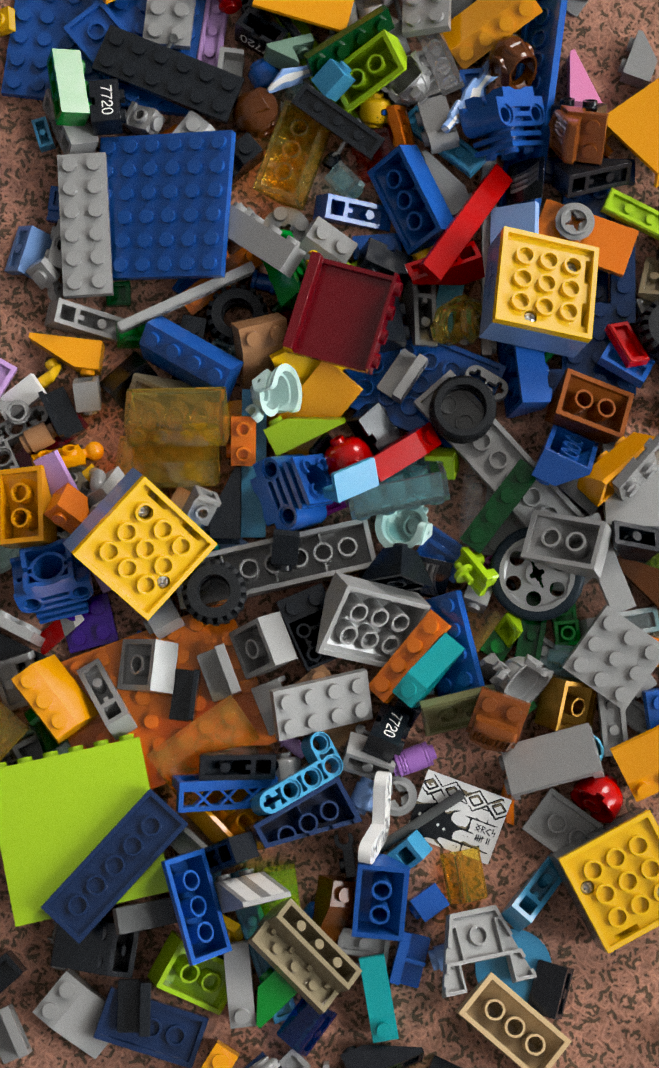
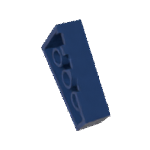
(312, 814)

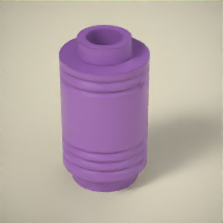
(414, 759)

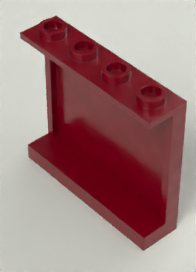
(342, 314)

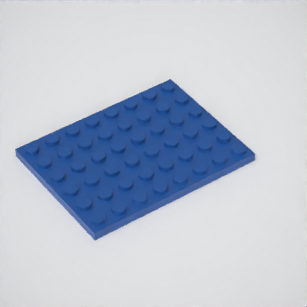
(40, 29)

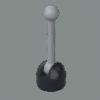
(333, 158)

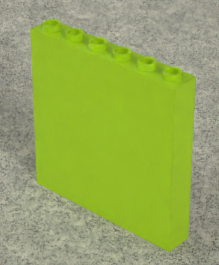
(60, 812)

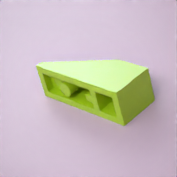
(294, 431)

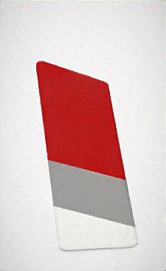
(57, 631)

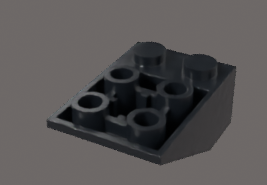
(302, 620)
(98, 953)

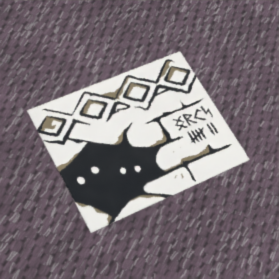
(468, 823)

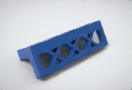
(191, 783)

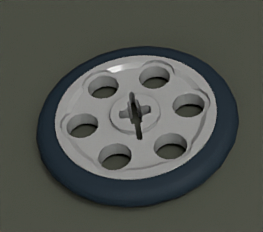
(515, 601)

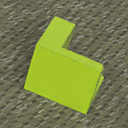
(449, 459)

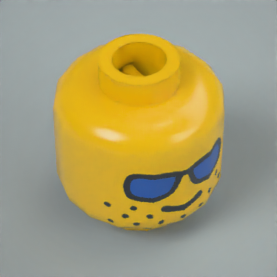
(374, 110)

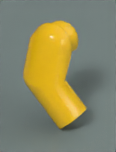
(53, 370)

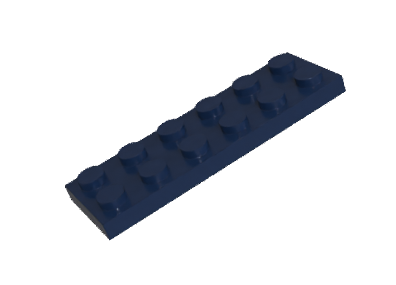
(114, 866)

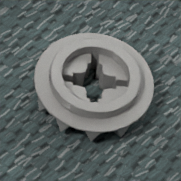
(580, 213)
(407, 801)

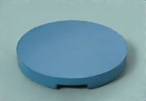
(534, 951)

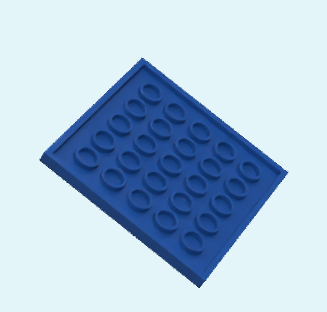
(169, 204)

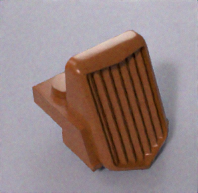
(578, 134)
(497, 720)

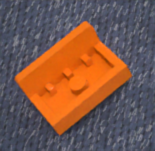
(243, 440)

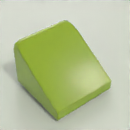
(509, 629)

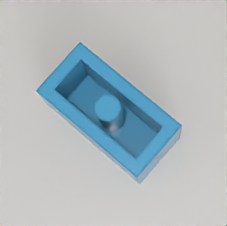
(43, 134)

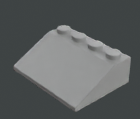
(367, 619)

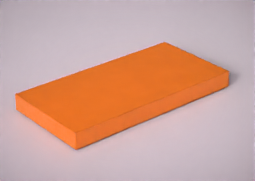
(613, 239)

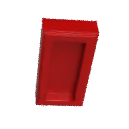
(627, 344)

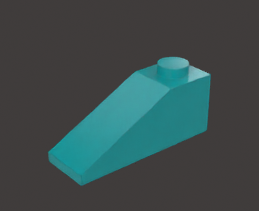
(428, 671)
(378, 998)

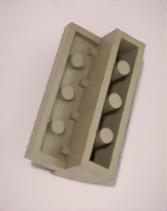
(304, 955)

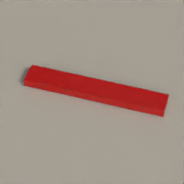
(466, 223)

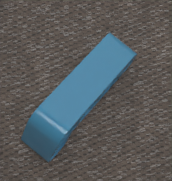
(296, 780)

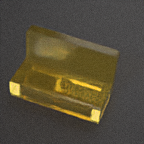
(483, 625)
(463, 876)

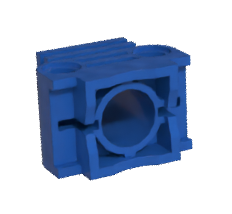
(503, 122)
(292, 490)
(51, 582)

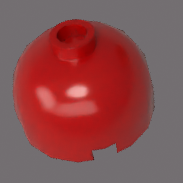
(346, 452)
(599, 796)

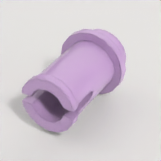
(293, 746)

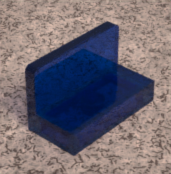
(305, 1027)

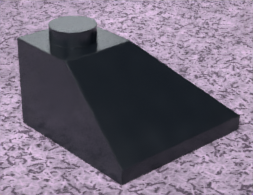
(399, 568)

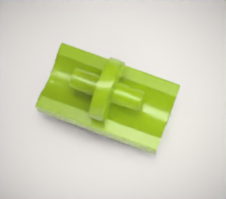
(471, 569)

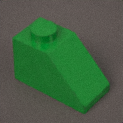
(272, 995)

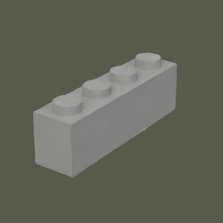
(264, 241)

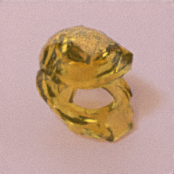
(466, 321)

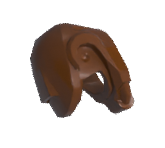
(506, 55)
(257, 112)

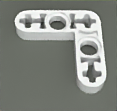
(379, 829)

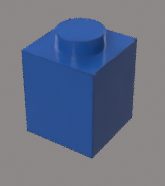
(428, 902)

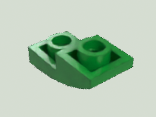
(566, 628)

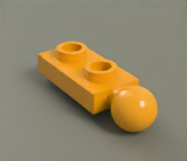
(74, 455)

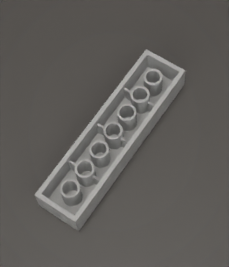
(322, 552)

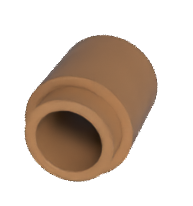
(38, 437)

